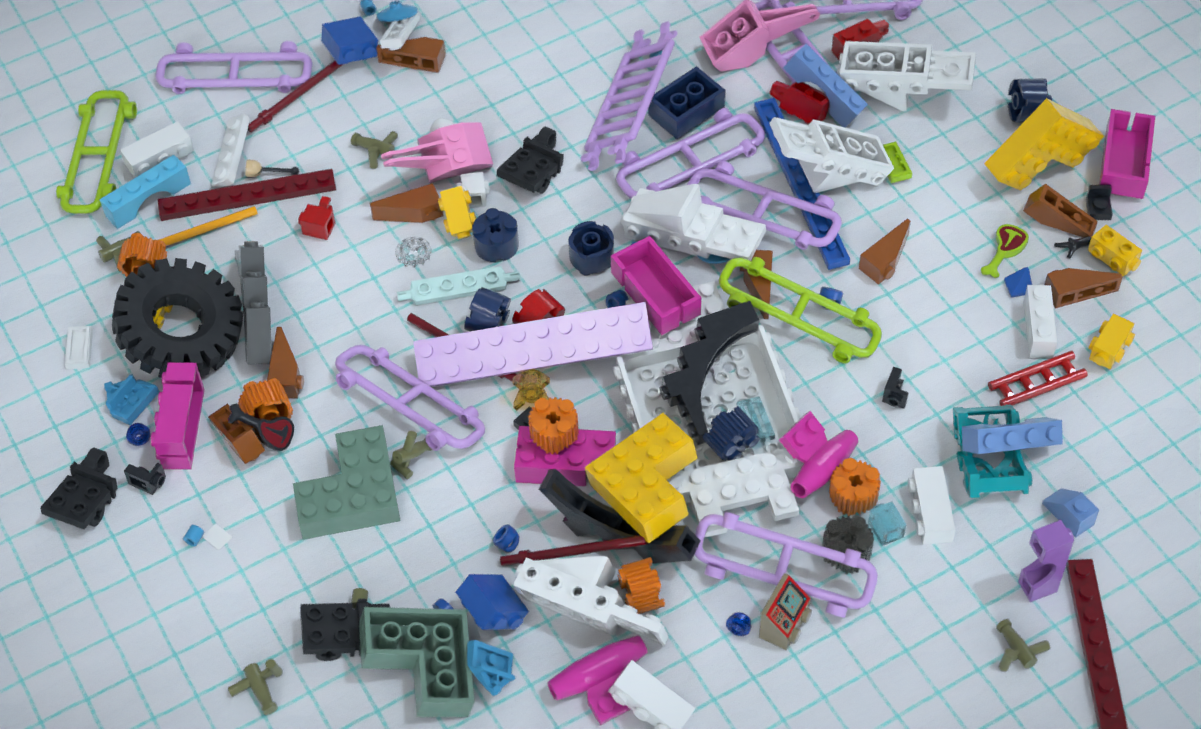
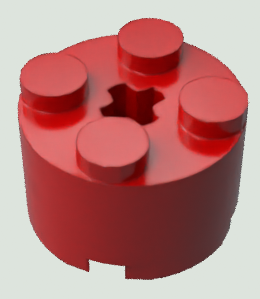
(538, 306)

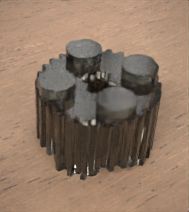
(850, 534)

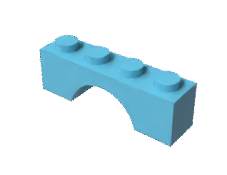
(123, 203)

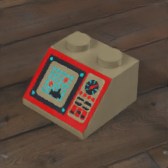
(784, 613)

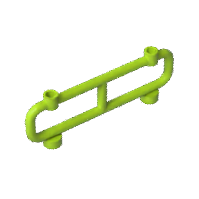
(127, 110)
(843, 350)

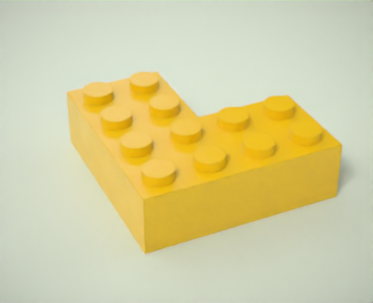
(1045, 135)
(636, 474)

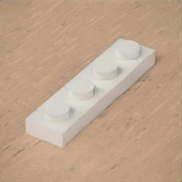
(399, 32)
(230, 151)

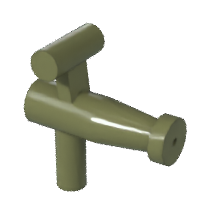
(375, 146)
(109, 250)
(410, 450)
(1018, 648)
(256, 680)

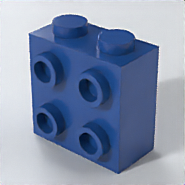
(349, 40)
(492, 602)

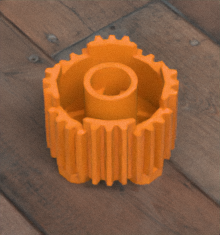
(139, 251)
(265, 400)
(553, 424)
(854, 487)
(641, 585)

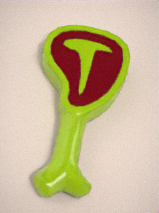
(1010, 242)

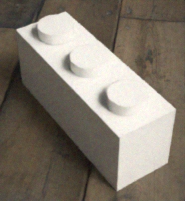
(157, 148)
(1040, 321)
(931, 505)
(650, 698)

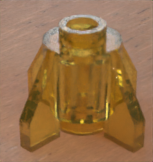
(530, 386)

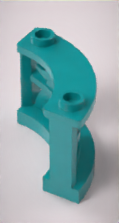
(980, 481)

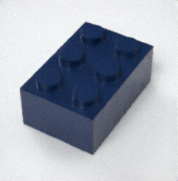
(686, 102)

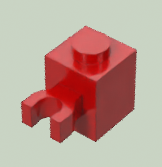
(318, 220)

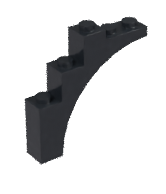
(714, 336)
(590, 517)

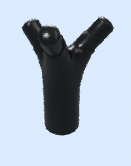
(1074, 244)

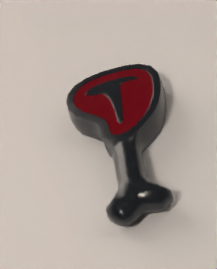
(272, 433)

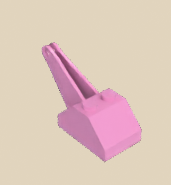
(745, 31)
(446, 152)

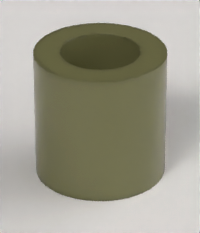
(358, 593)

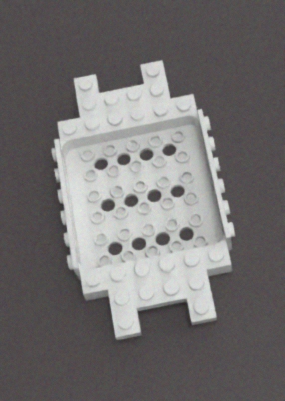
(716, 483)

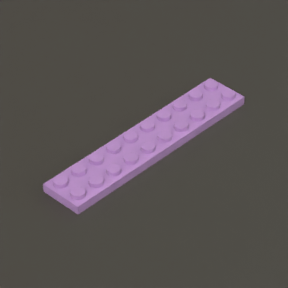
(533, 345)

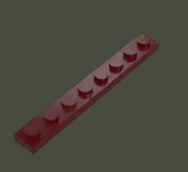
(246, 194)
(1096, 645)

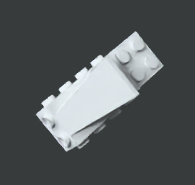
(901, 69)
(832, 153)
(685, 224)
(583, 593)

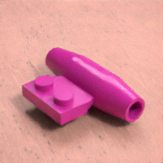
(820, 457)
(596, 676)

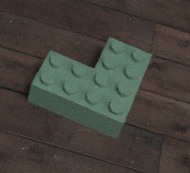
(356, 497)
(430, 644)

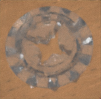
(417, 245)

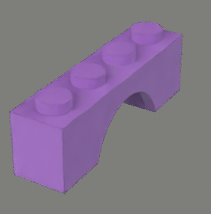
(1052, 547)

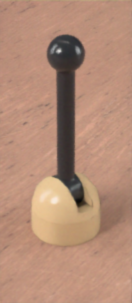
(254, 169)

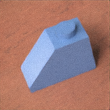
(1073, 509)

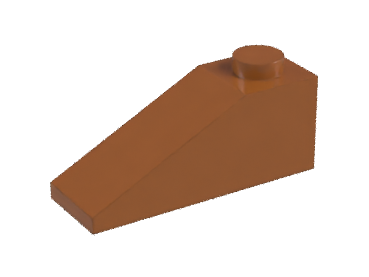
(415, 53)
(410, 206)
(1057, 212)
(882, 257)
(1078, 285)
(759, 286)
(284, 366)
(237, 435)

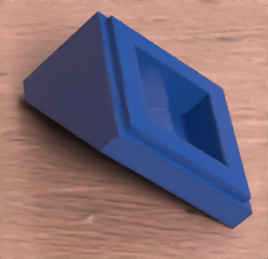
(1018, 282)

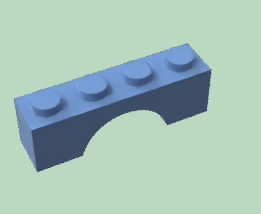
(843, 100)
(1007, 437)

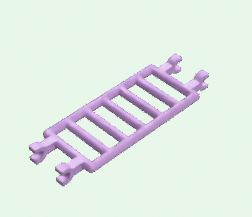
(620, 142)

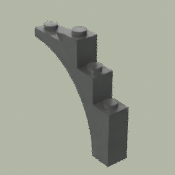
(255, 302)

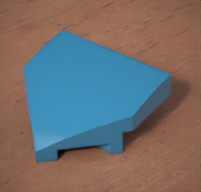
(129, 398)
(490, 665)

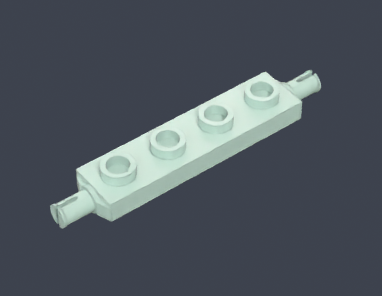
(457, 285)

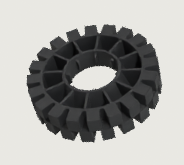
(182, 286)

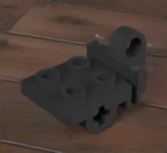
(534, 163)
(83, 495)
(332, 628)

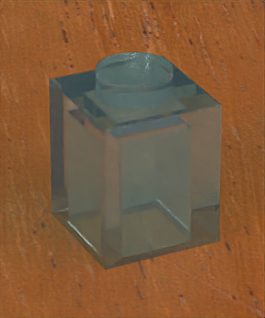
(886, 523)

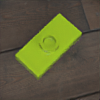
(901, 168)

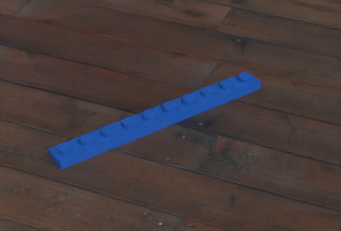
(834, 253)

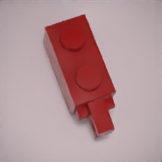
(860, 32)
(801, 100)

